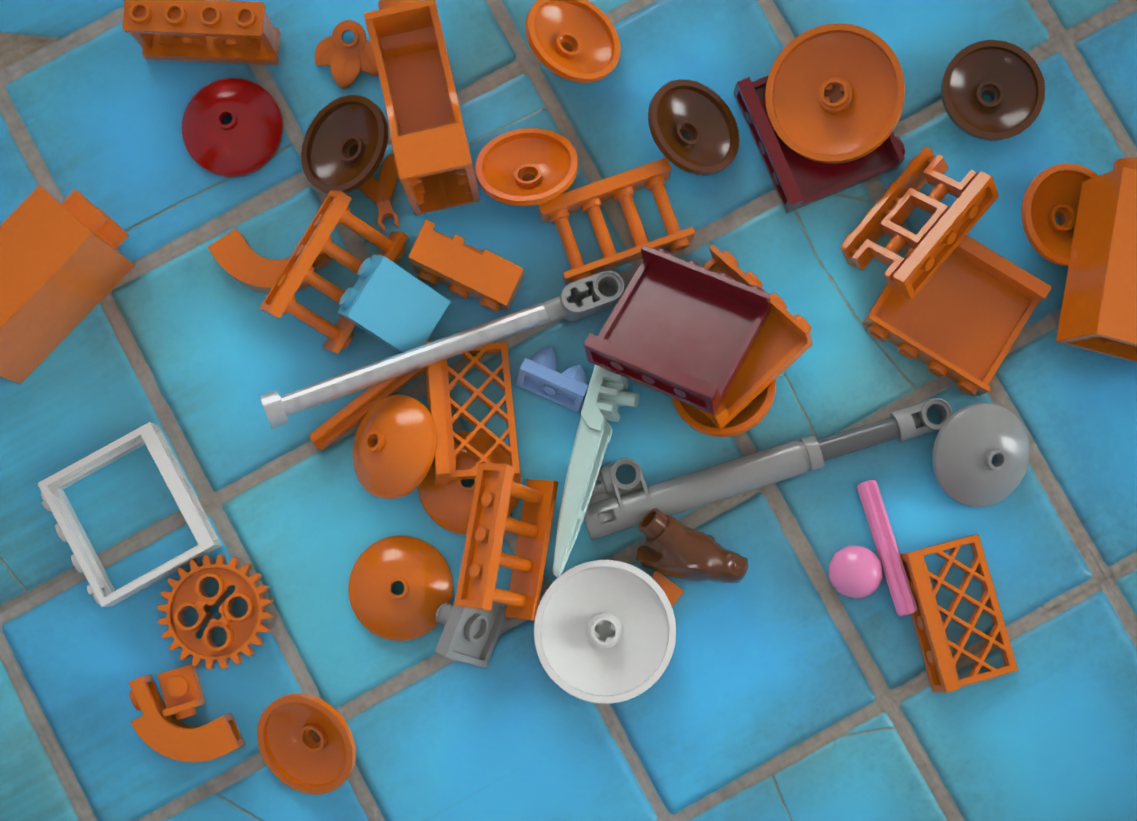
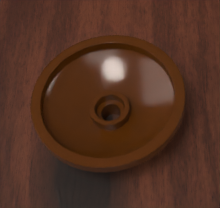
(1006, 76)
(693, 127)
(344, 144)

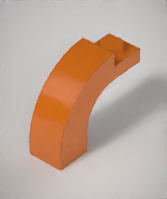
(251, 269)
(176, 738)

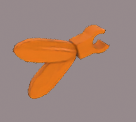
(383, 190)

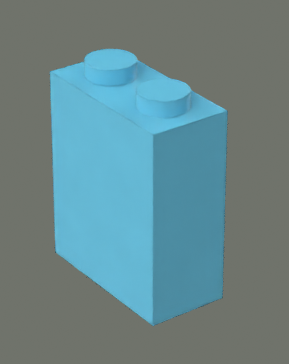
(392, 305)

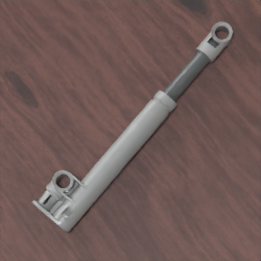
(623, 506)

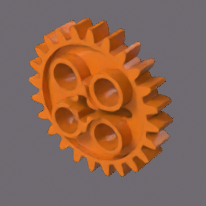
(191, 592)

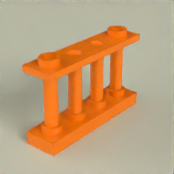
(621, 188)
(300, 270)
(485, 538)

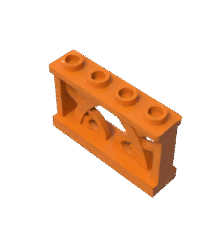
(203, 31)

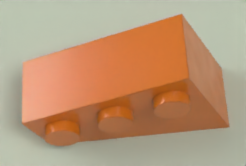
(465, 269)

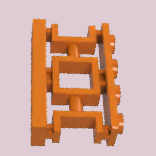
(937, 236)

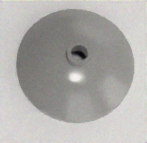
(966, 451)

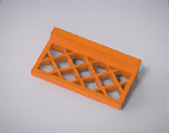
(440, 408)
(931, 627)

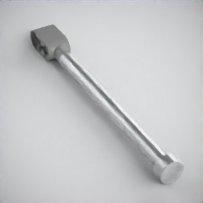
(279, 407)

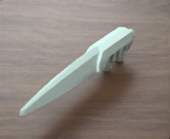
(592, 436)

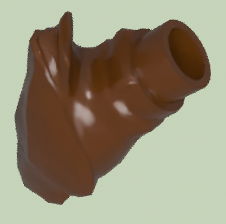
(686, 552)

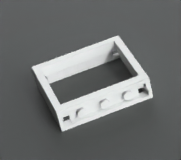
(71, 530)

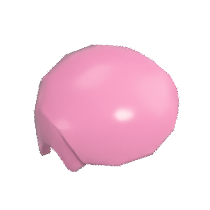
(855, 572)

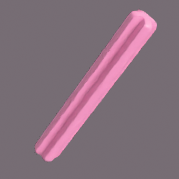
(887, 548)

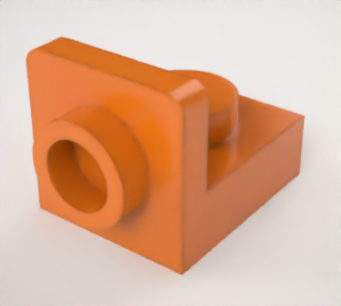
(181, 691)

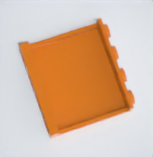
(961, 316)
(773, 351)

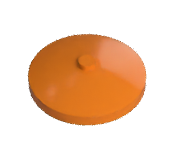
(835, 93)

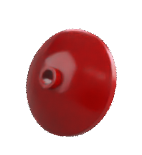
(245, 142)

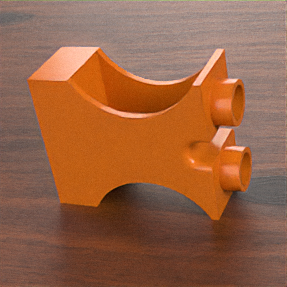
(421, 105)

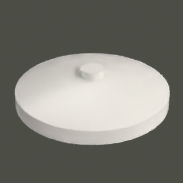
(604, 631)

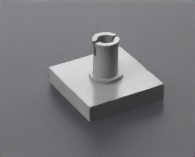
(469, 633)

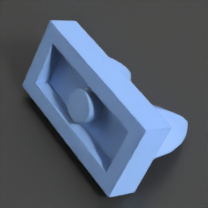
(541, 378)

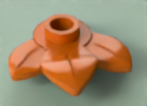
(344, 58)

